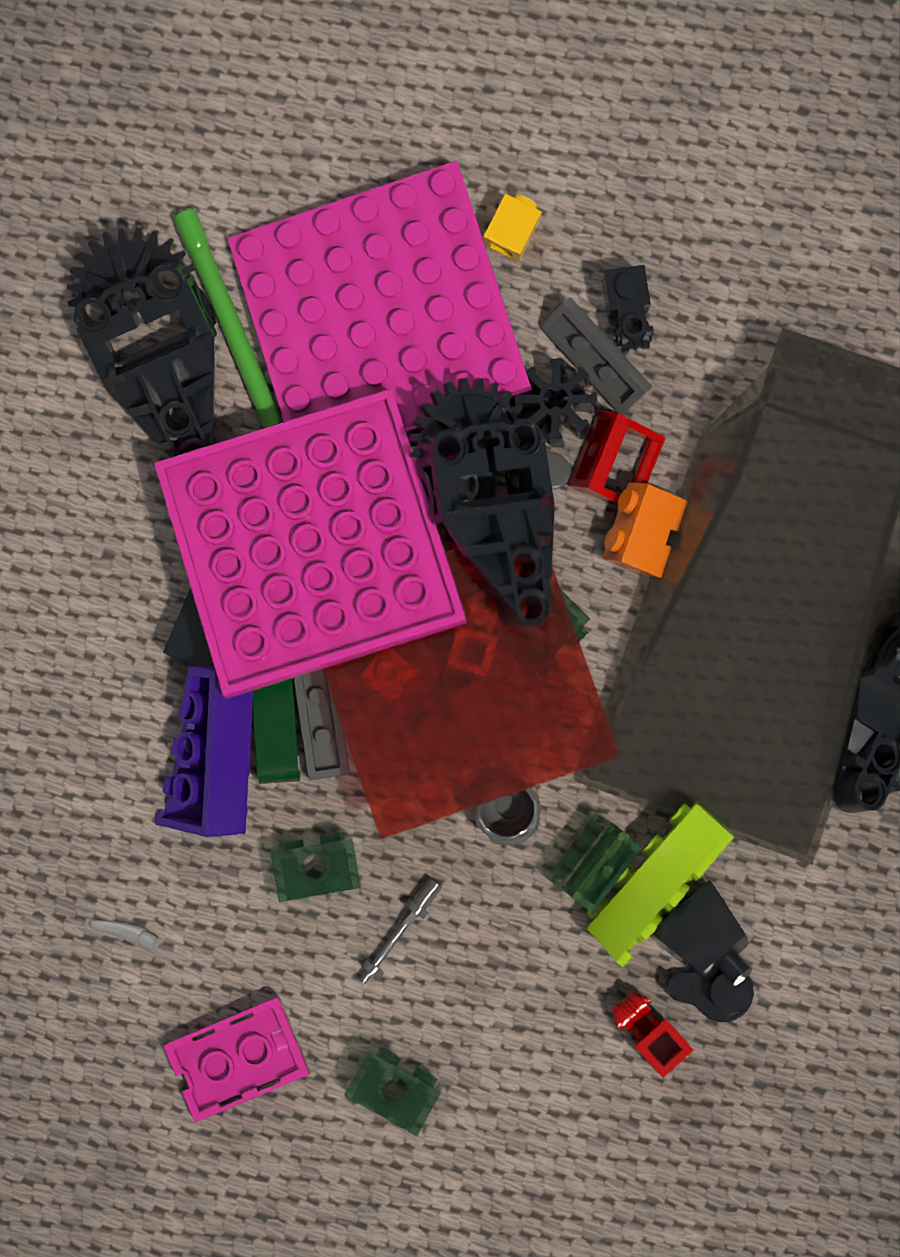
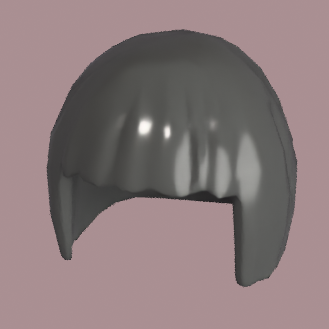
(510, 818)

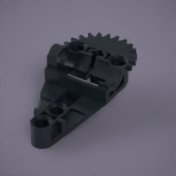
(168, 373)
(494, 528)
(873, 729)

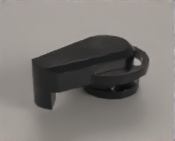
(712, 997)

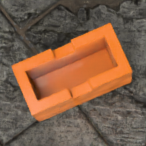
(643, 528)

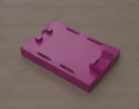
(237, 1059)

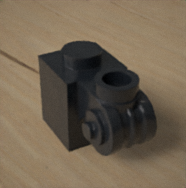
(628, 301)

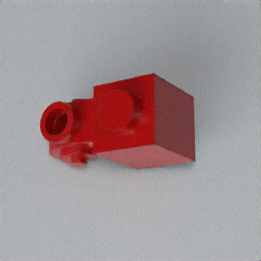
(655, 1038)

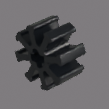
(558, 390)

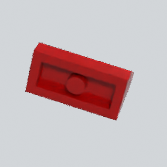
(601, 450)

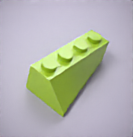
(658, 881)

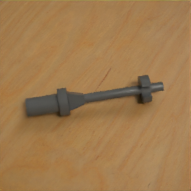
(417, 907)

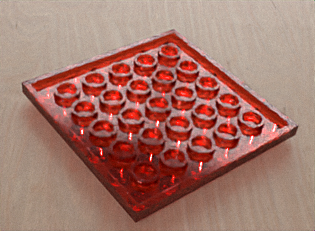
(469, 710)

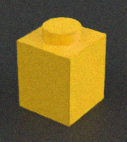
(512, 226)

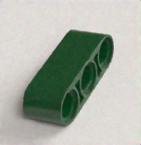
(276, 733)

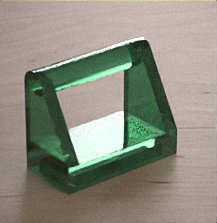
(600, 867)

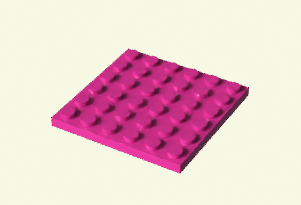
(378, 298)
(309, 543)

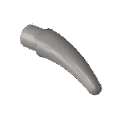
(133, 934)

